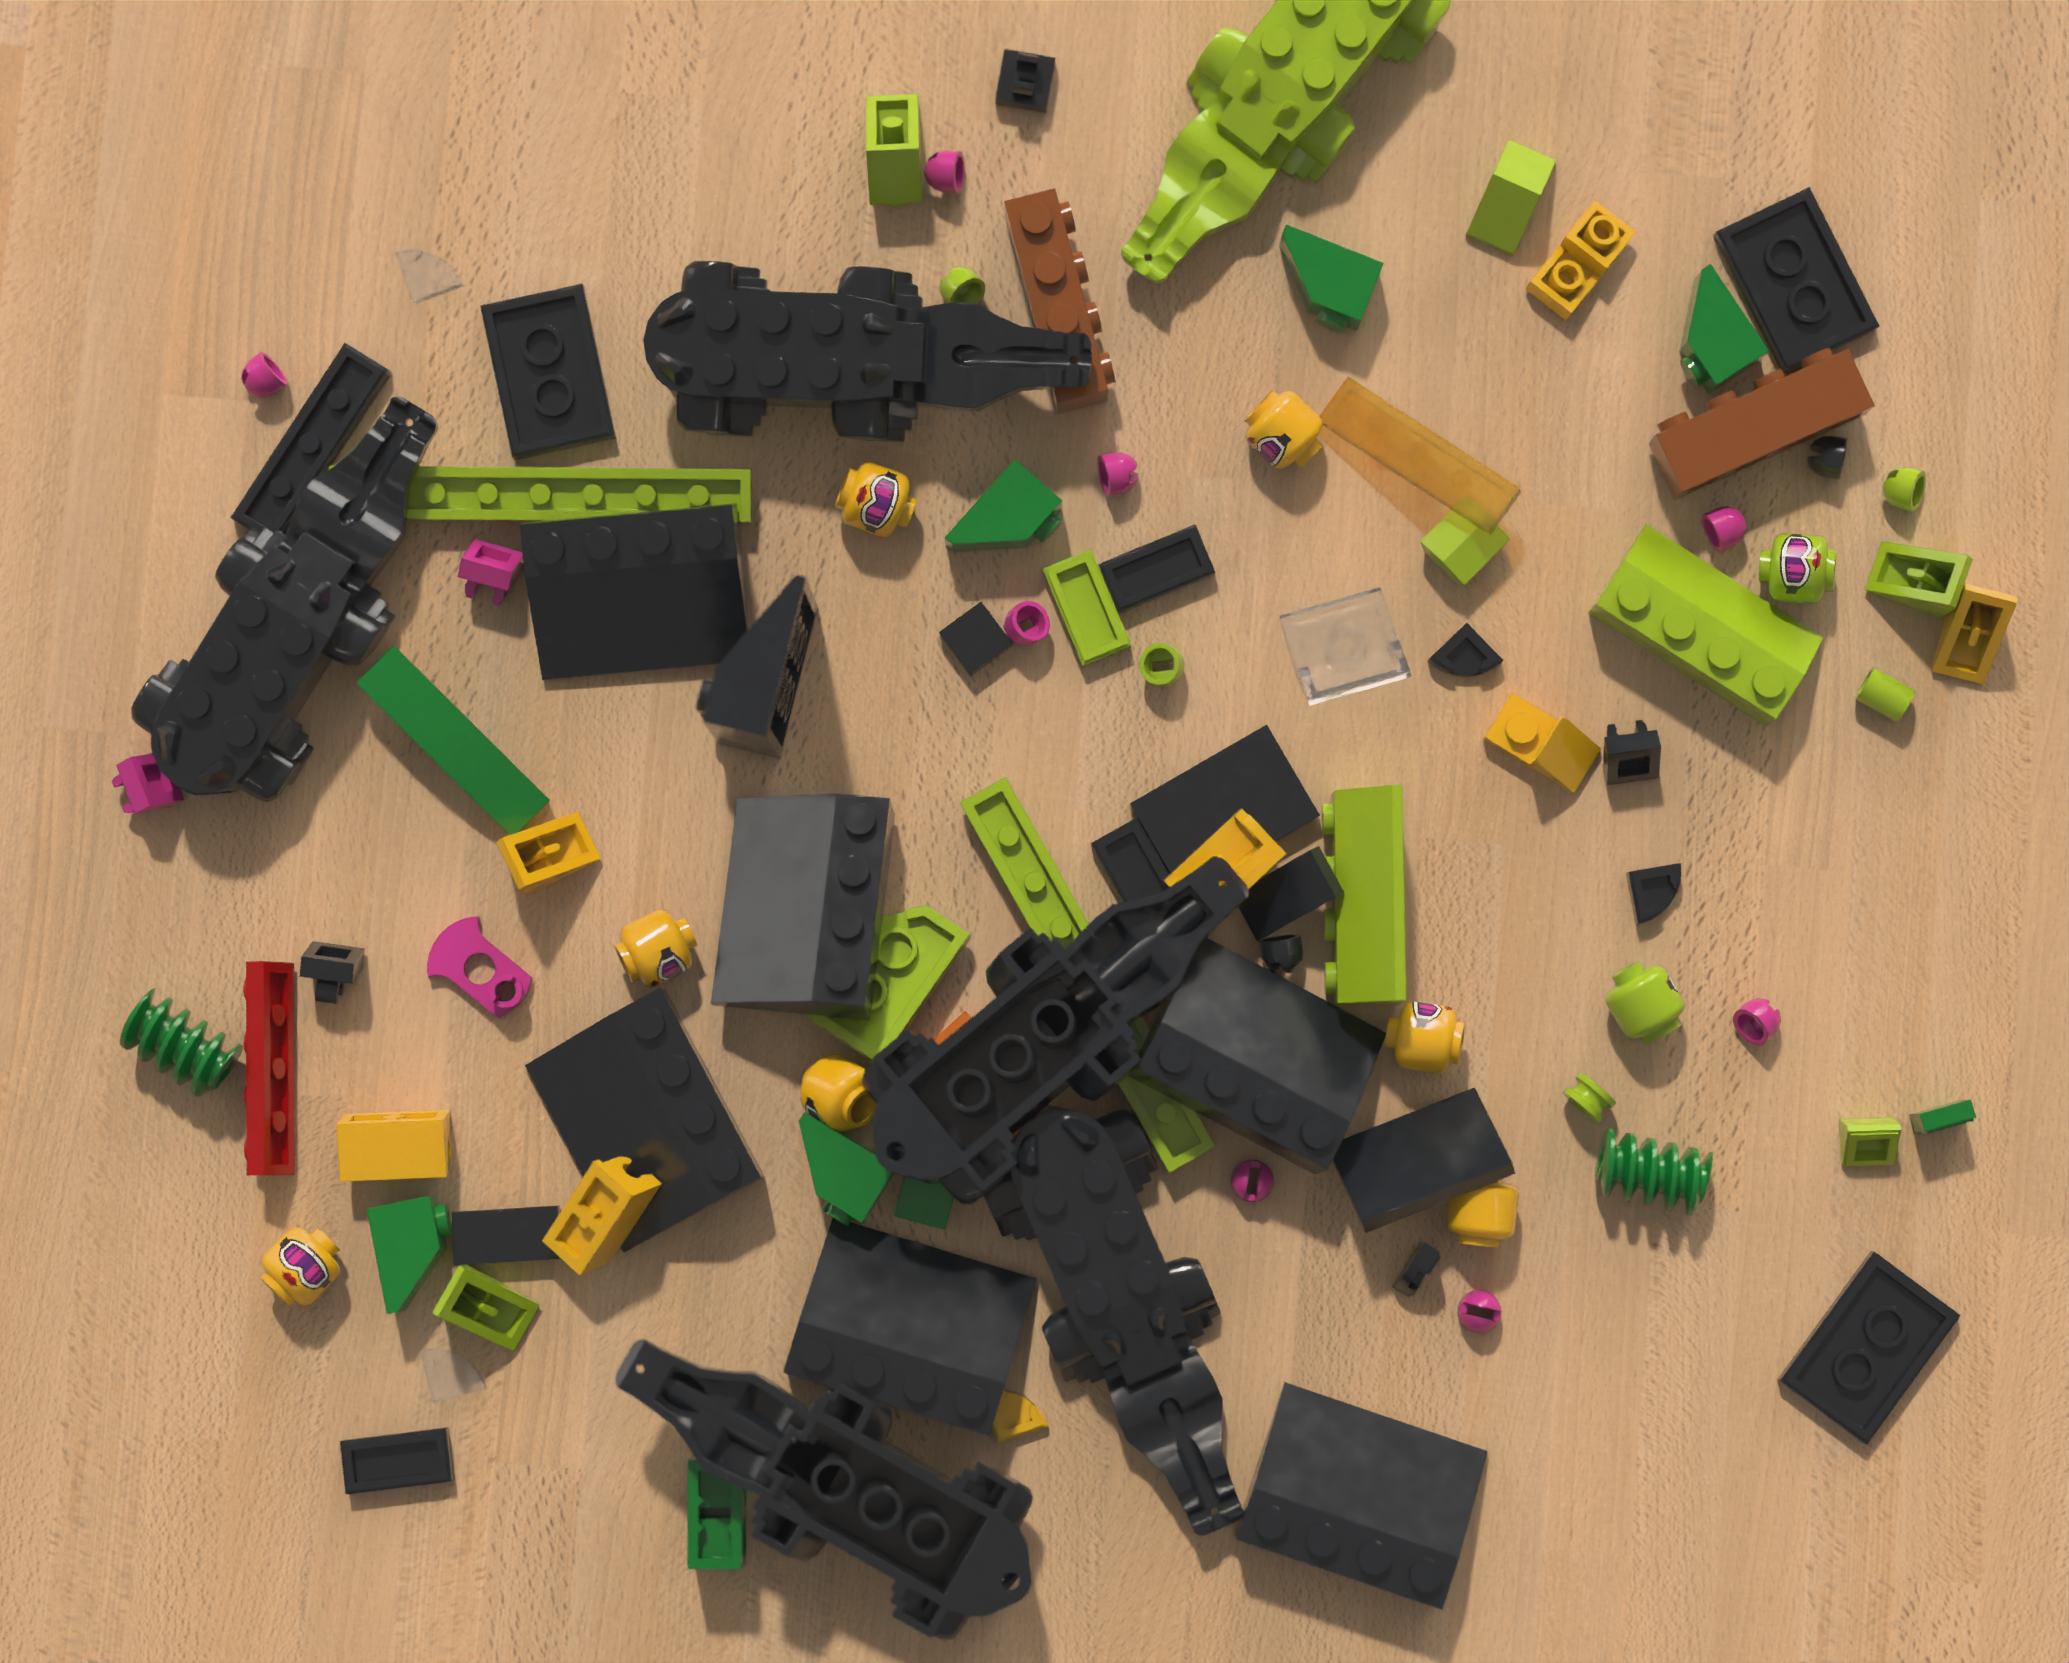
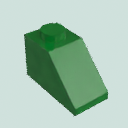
(1330, 278)
(1717, 335)
(1008, 514)
(842, 1171)
(408, 1245)

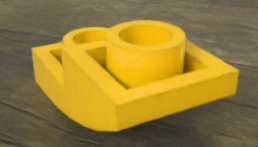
(1580, 260)

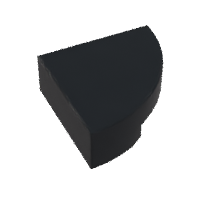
(1465, 655)
(1652, 890)
(1419, 1264)

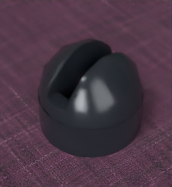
(1832, 459)
(1282, 952)

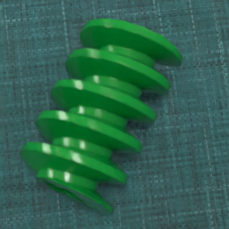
(178, 1045)
(1652, 1172)

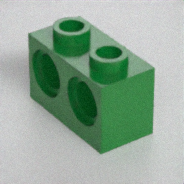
(715, 1521)

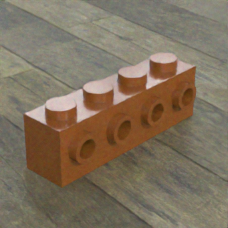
(1053, 285)
(1760, 423)

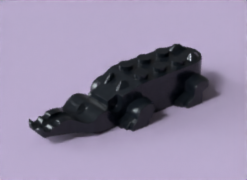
(860, 351)
(289, 612)
(1053, 1026)
(1124, 1305)
(839, 1482)

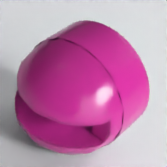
(945, 171)
(263, 376)
(1117, 473)
(1724, 527)
(1019, 614)
(1749, 1028)
(1240, 1177)
(1482, 1300)

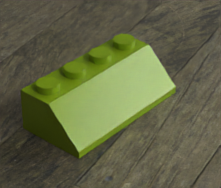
(1707, 626)
(1370, 914)

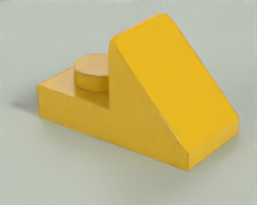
(1542, 742)

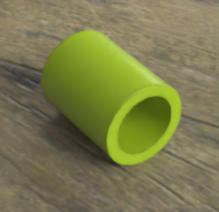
(1885, 694)

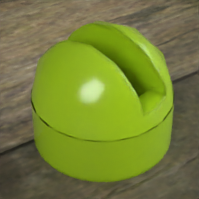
(957, 279)
(1905, 488)
(1161, 654)

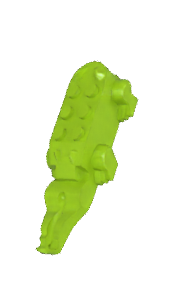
(1269, 109)

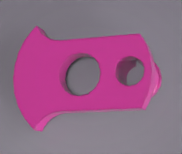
(457, 946)

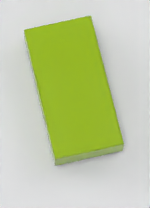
(1086, 608)

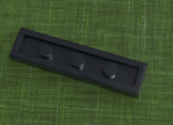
(312, 440)

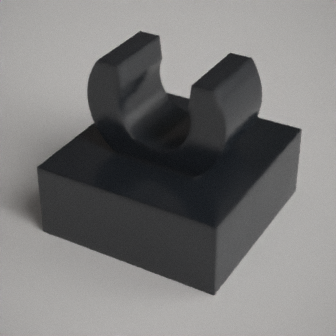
(1025, 80)
(1631, 755)
(332, 967)

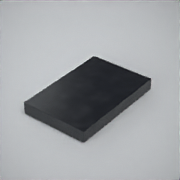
(1796, 279)
(548, 371)
(1199, 801)
(1421, 1160)
(1868, 1347)

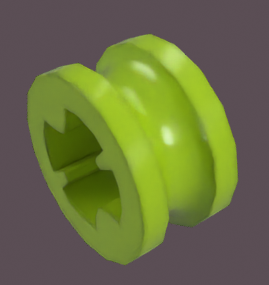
(1589, 1097)

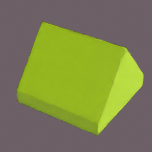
(1869, 1141)

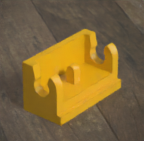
(1241, 844)
(394, 1145)
(600, 1214)

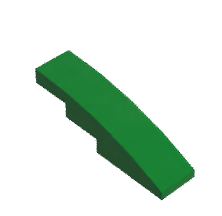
(452, 741)

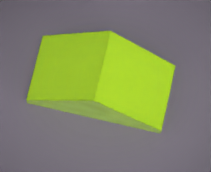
(1510, 197)
(1919, 577)
(486, 1307)

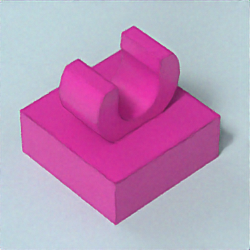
(490, 566)
(146, 785)

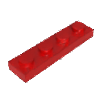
(269, 1069)

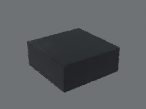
(975, 639)

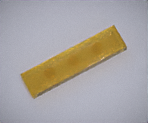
(1419, 455)

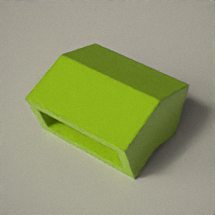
(1461, 546)

